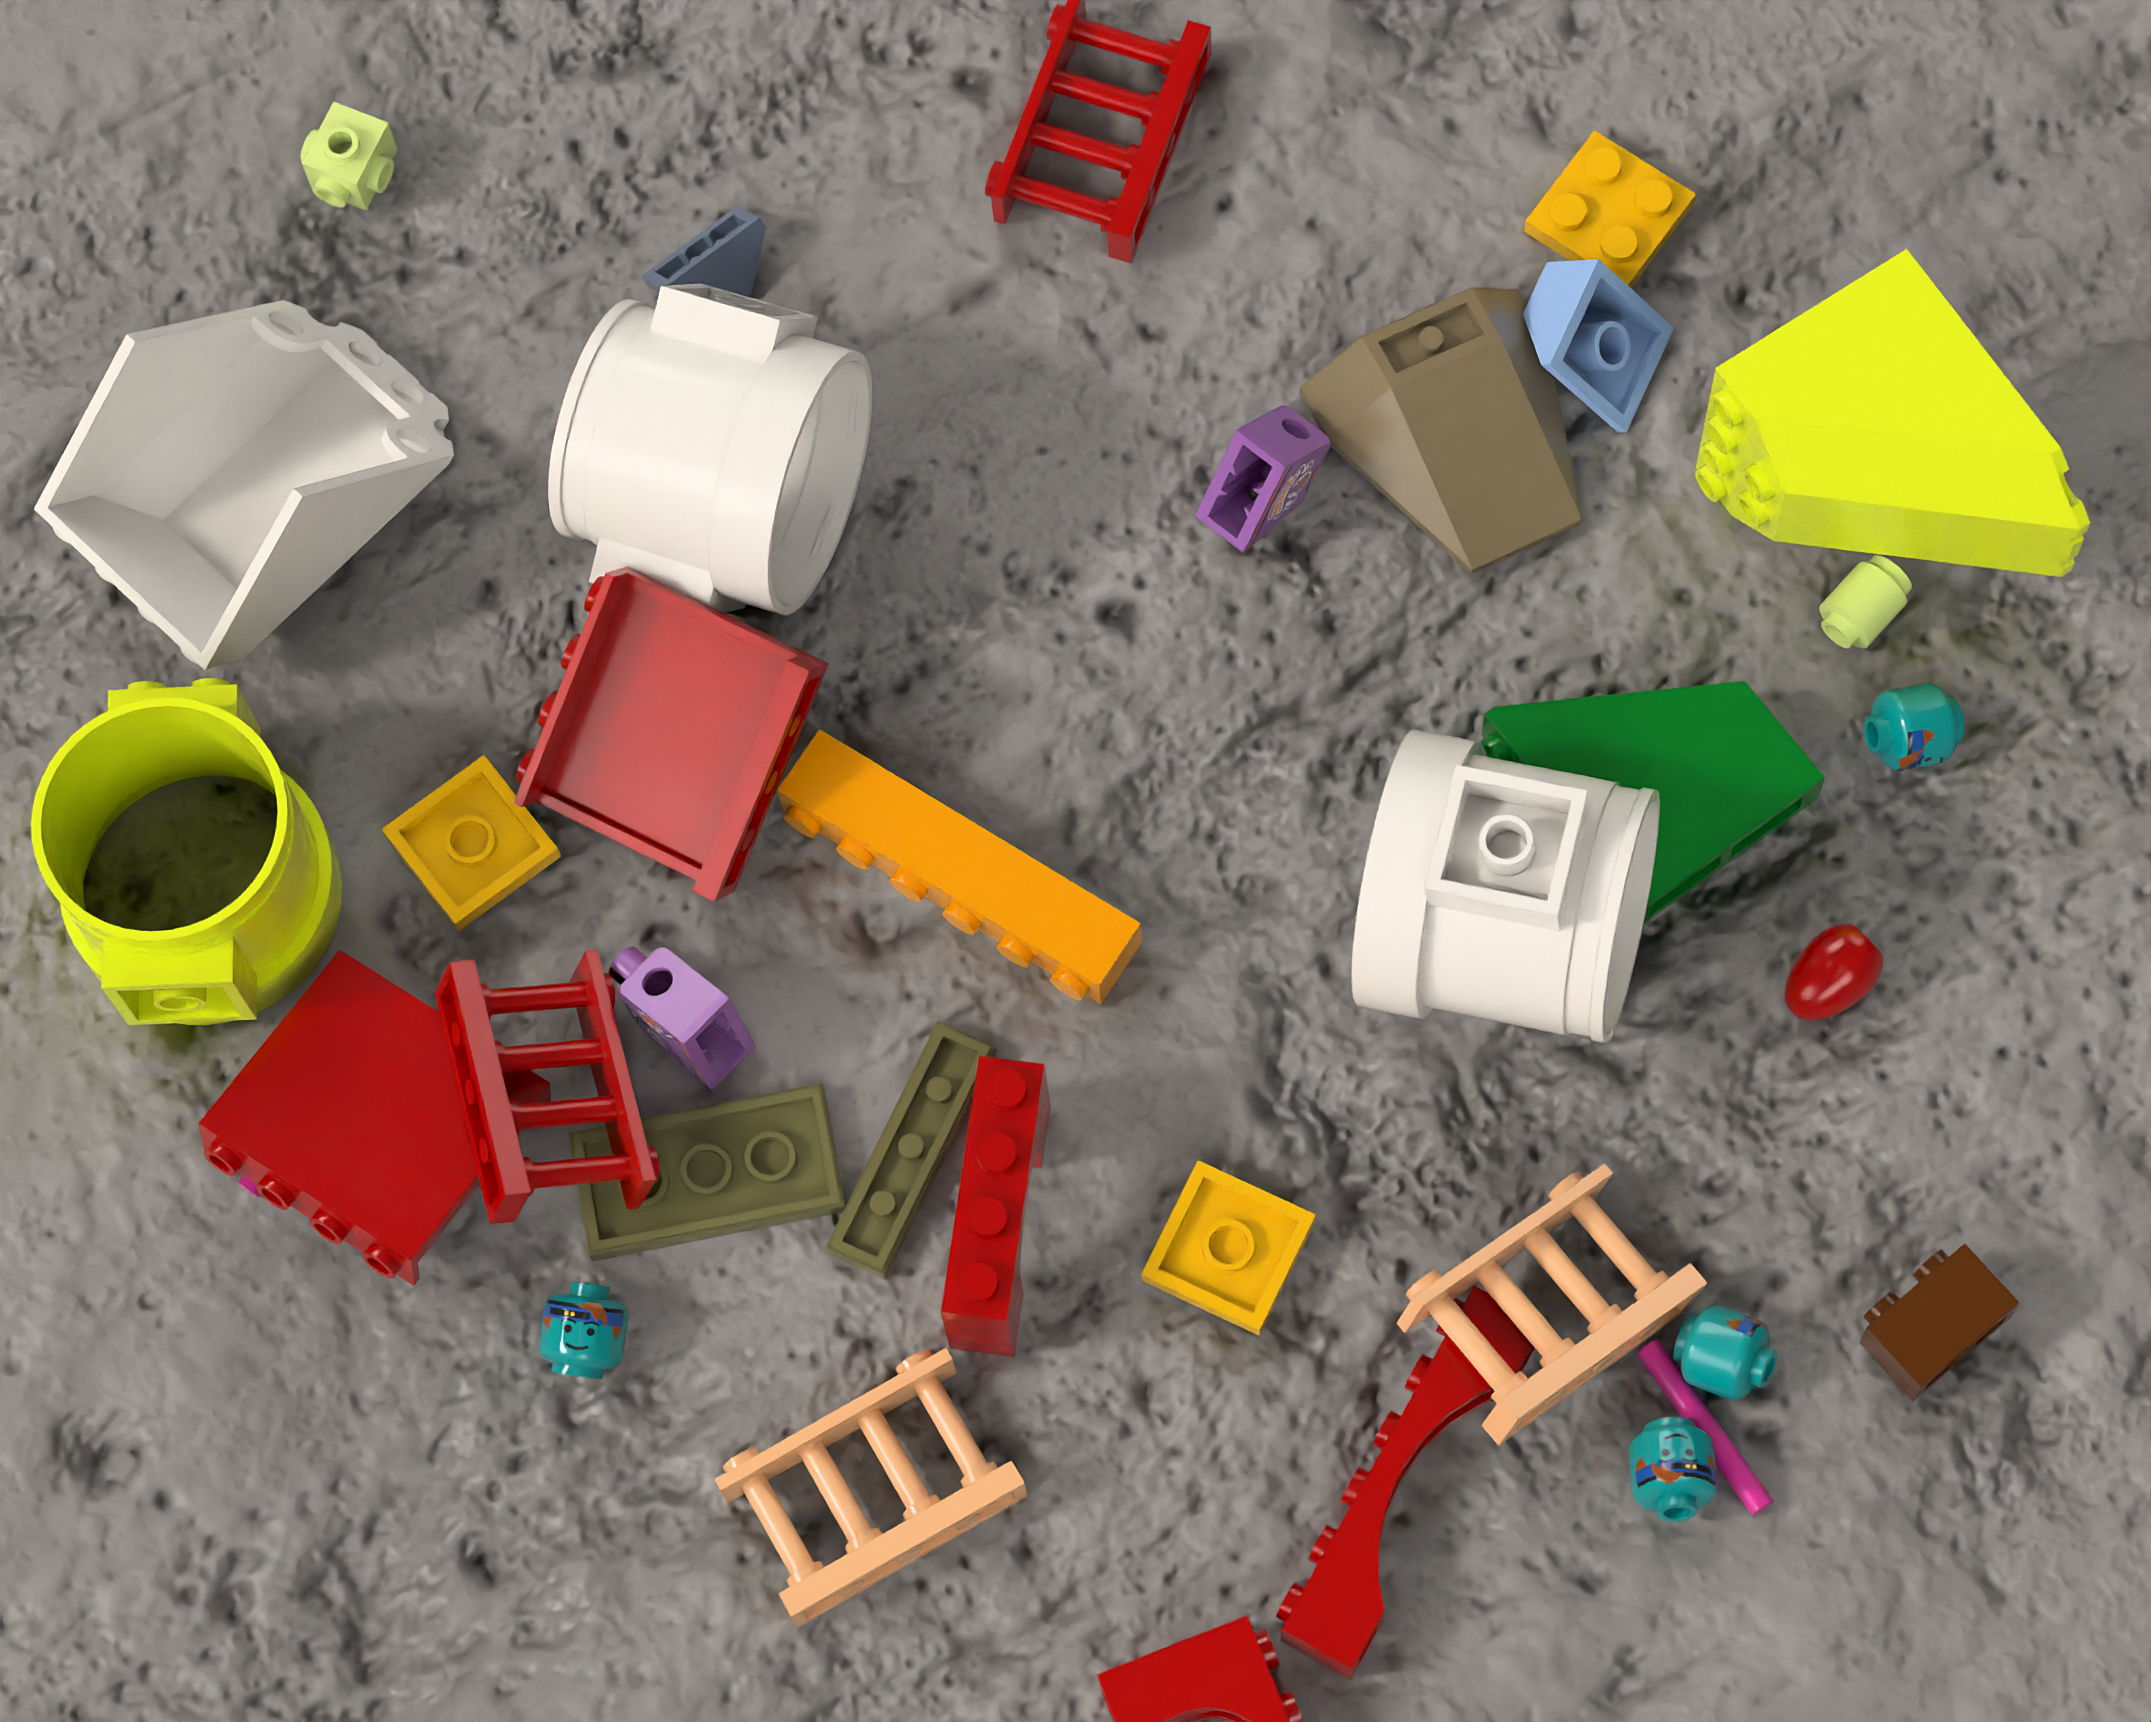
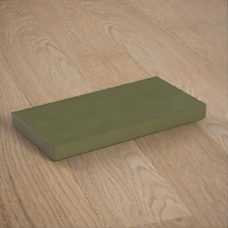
(719, 1173)

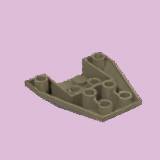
(1455, 425)

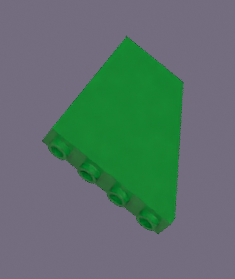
(1709, 750)

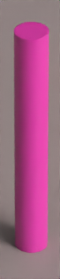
(1692, 1407)

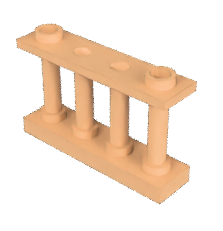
(1564, 1363)
(870, 1553)

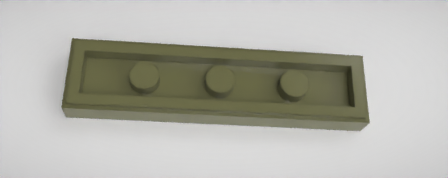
(909, 1151)

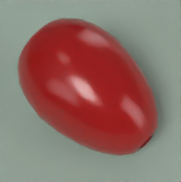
(1832, 973)

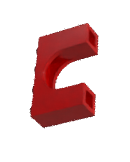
(1001, 1147)
(1202, 1677)

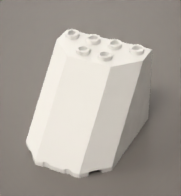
(241, 469)

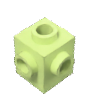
(349, 157)

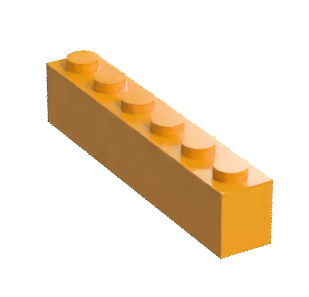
(959, 867)

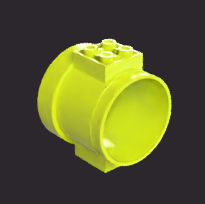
(249, 949)

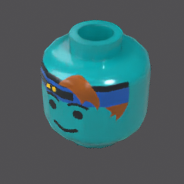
(1914, 726)
(583, 1331)
(1725, 1352)
(1673, 1468)

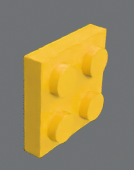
(1610, 209)
(471, 843)
(1228, 1247)

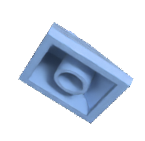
(1596, 336)

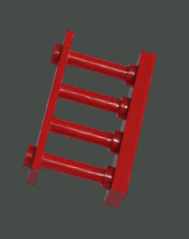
(1140, 165)
(496, 1121)

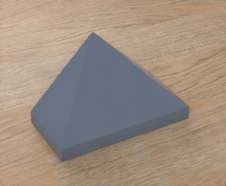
(718, 257)

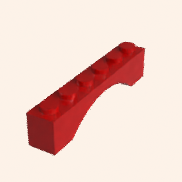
(1343, 1601)

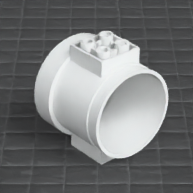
(712, 447)
(1502, 891)

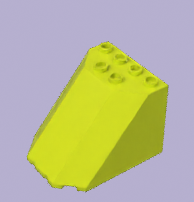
(1888, 436)

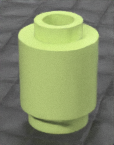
(1865, 602)

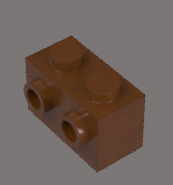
(1936, 1320)

